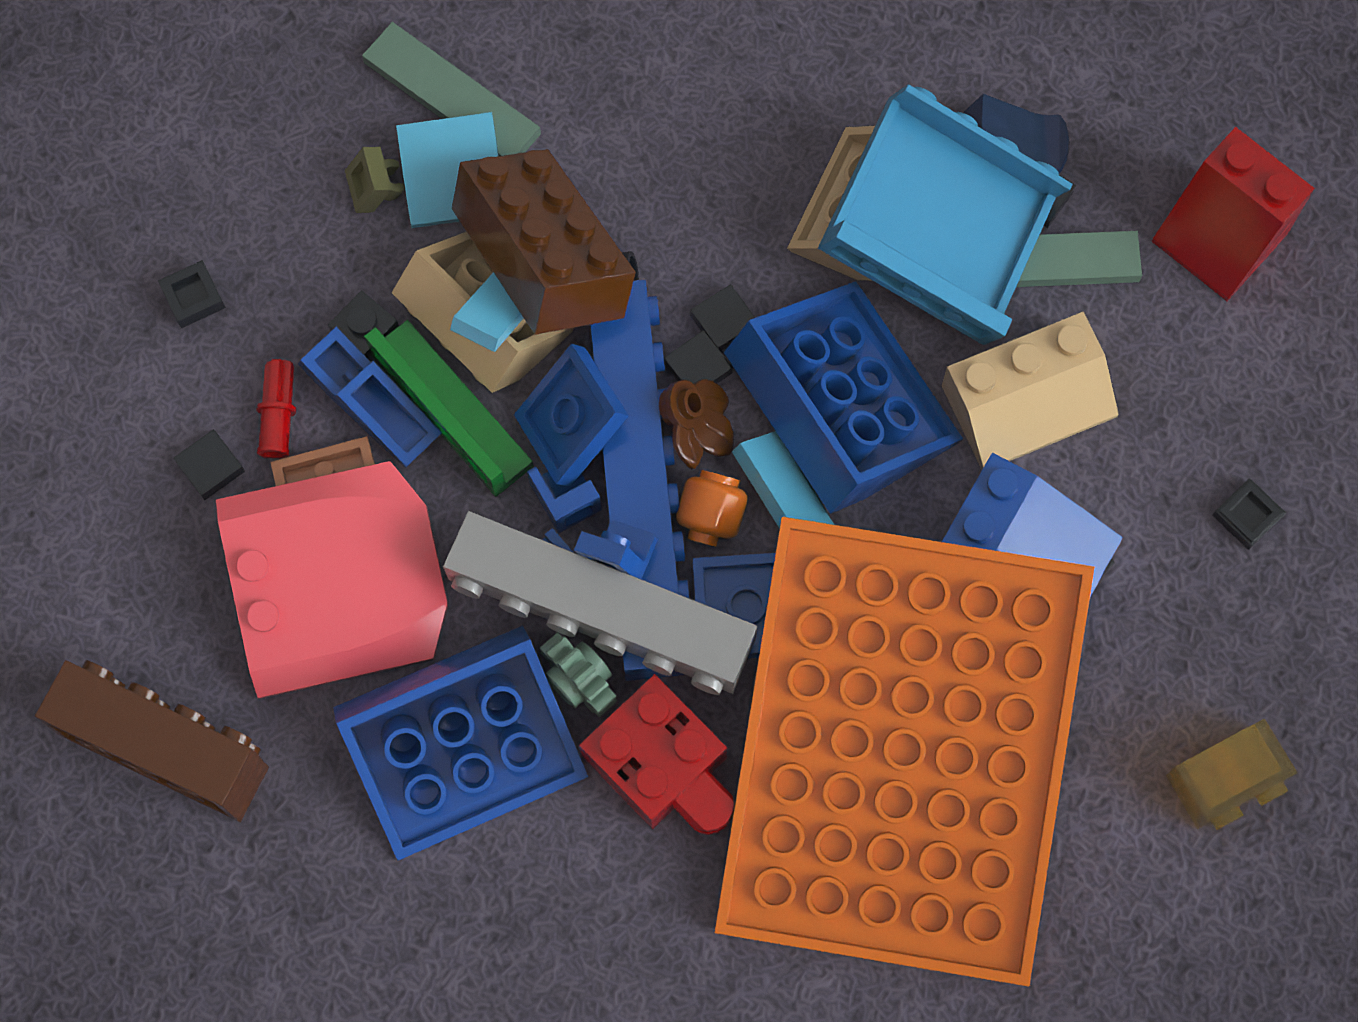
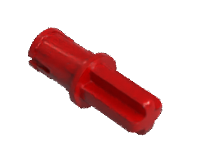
(276, 409)

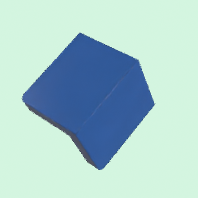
(562, 503)

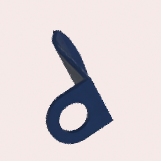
(1036, 135)

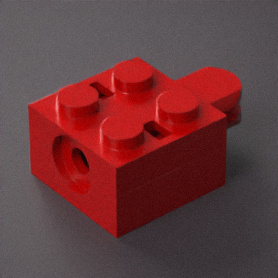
(665, 758)

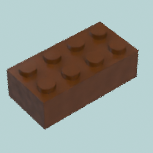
(542, 241)
(153, 740)

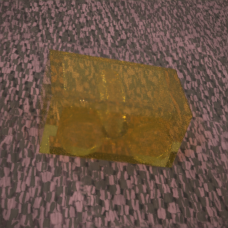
(1231, 775)

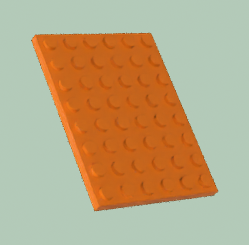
(905, 751)

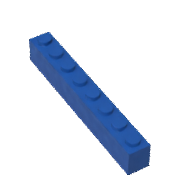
(637, 450)

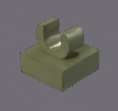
(369, 179)

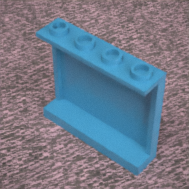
(943, 213)

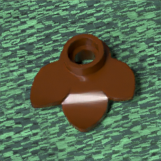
(697, 419)

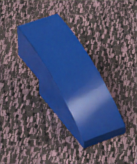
(369, 397)

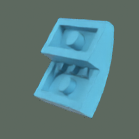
(432, 160)

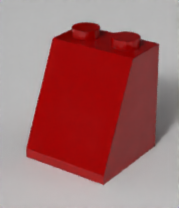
(1233, 214)

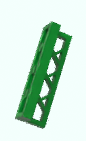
(450, 406)

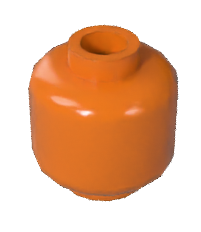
(711, 507)

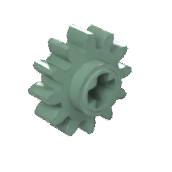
(578, 674)

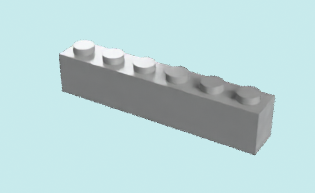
(600, 603)

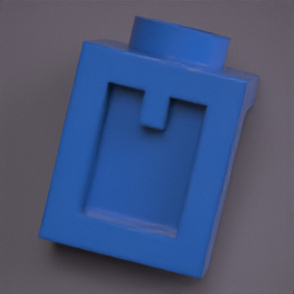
(619, 548)

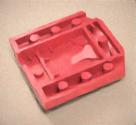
(332, 578)

